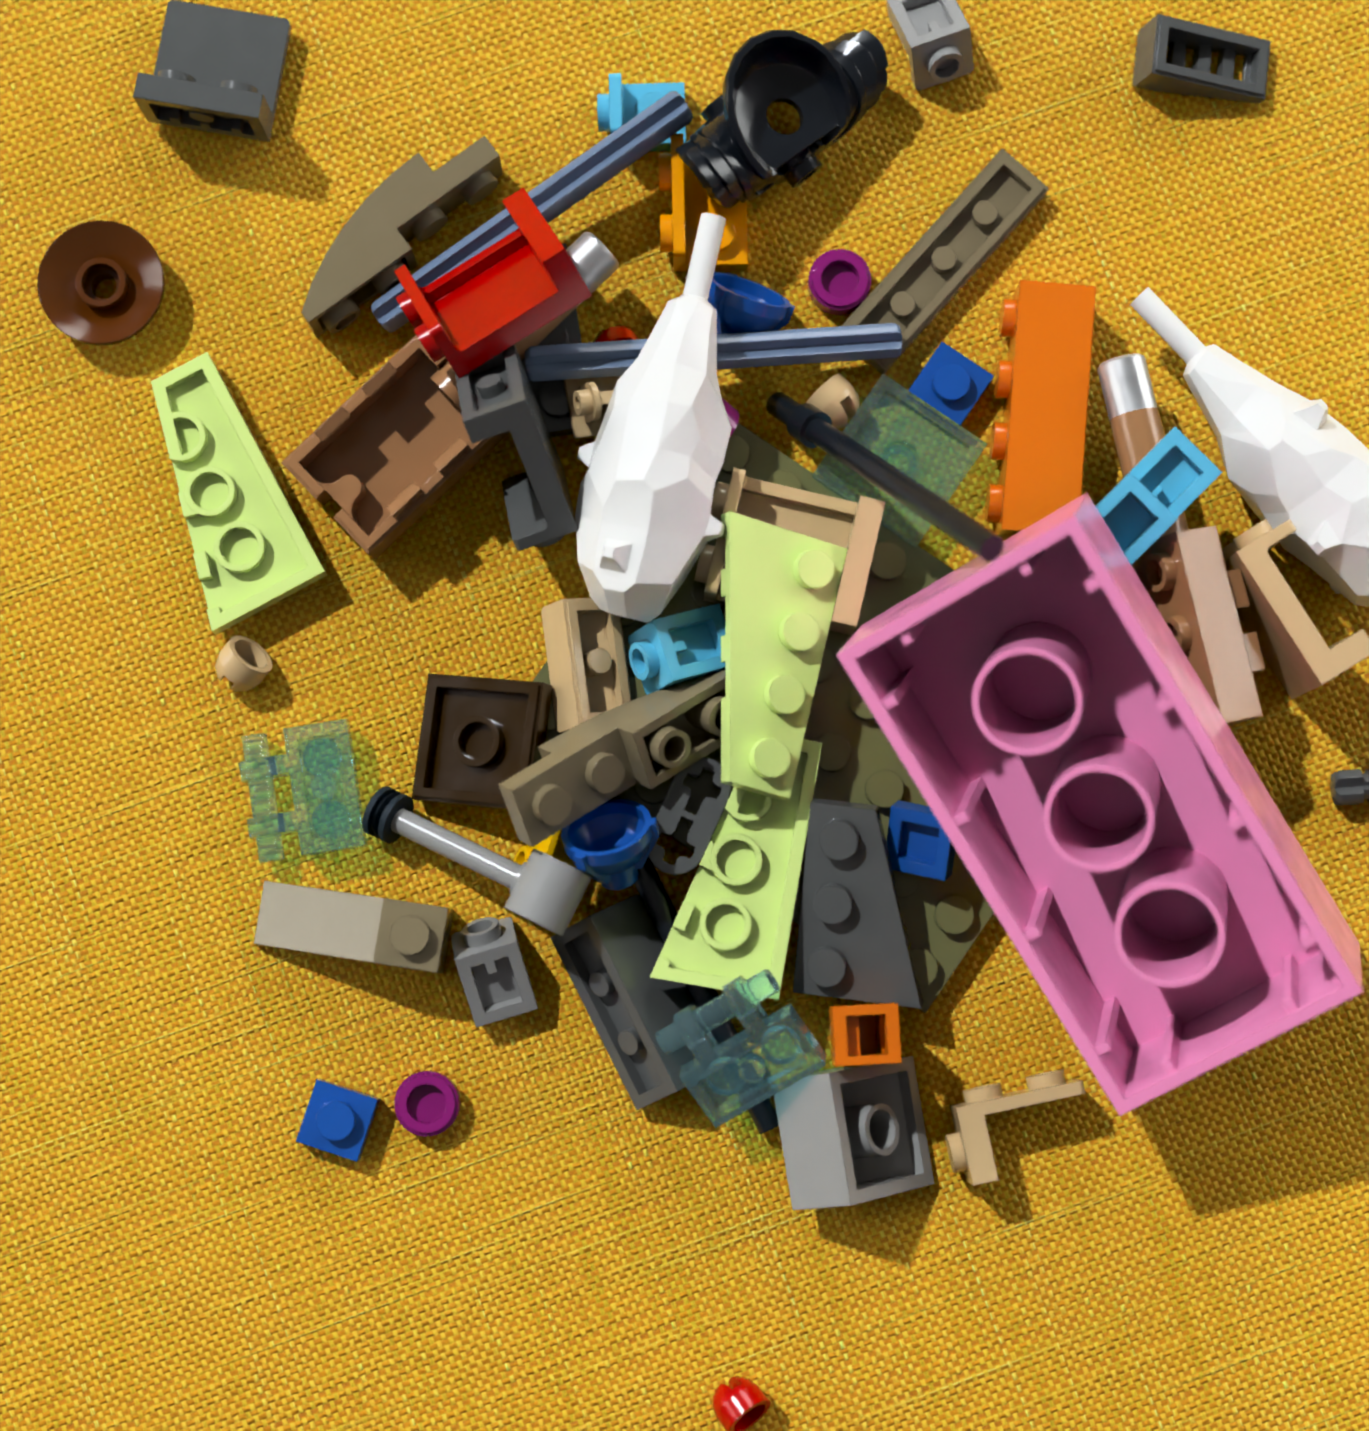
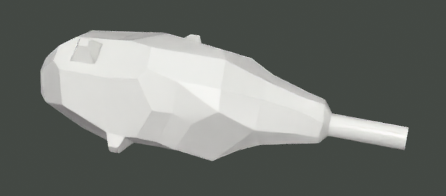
(657, 455)
(1281, 455)

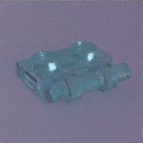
(322, 786)
(751, 1064)

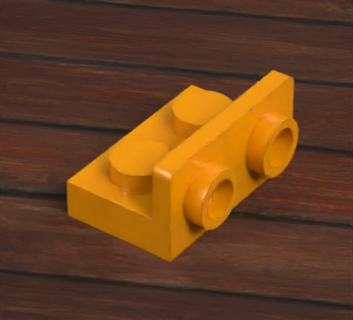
(688, 202)

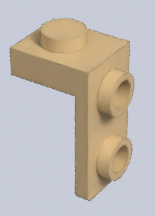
(970, 1145)

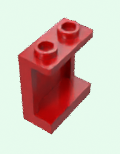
(495, 294)

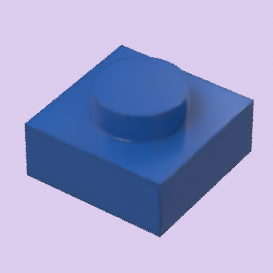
(951, 383)
(918, 842)
(338, 1120)

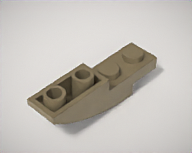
(377, 235)
(613, 751)

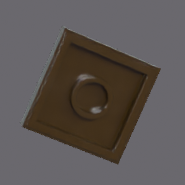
(478, 737)

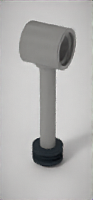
(540, 889)

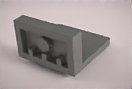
(216, 71)

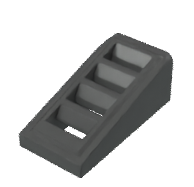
(1172, 76)

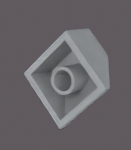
(853, 1135)

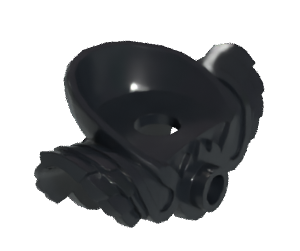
(827, 84)

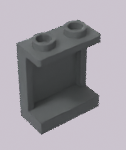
(501, 400)

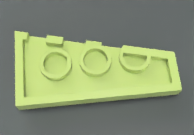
(237, 515)
(776, 629)
(744, 888)

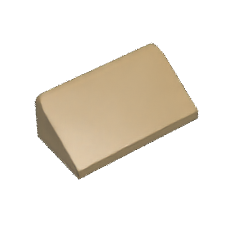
(584, 661)

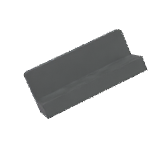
(611, 970)

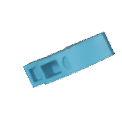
(1156, 493)

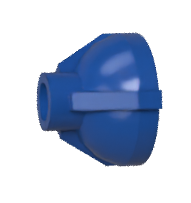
(747, 305)
(612, 842)

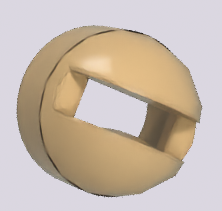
(837, 400)
(243, 663)

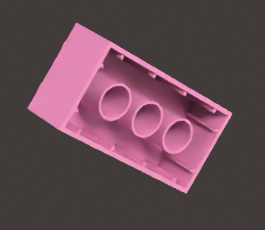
(1104, 807)

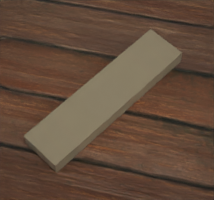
(951, 251)

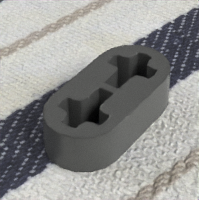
(703, 823)

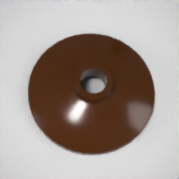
(83, 260)

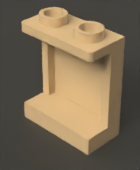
(807, 513)
(1282, 625)

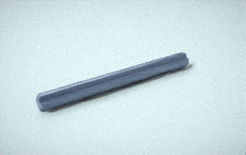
(554, 194)
(733, 351)

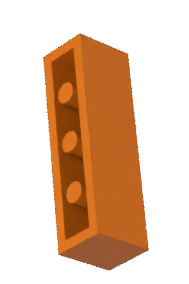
(1043, 403)

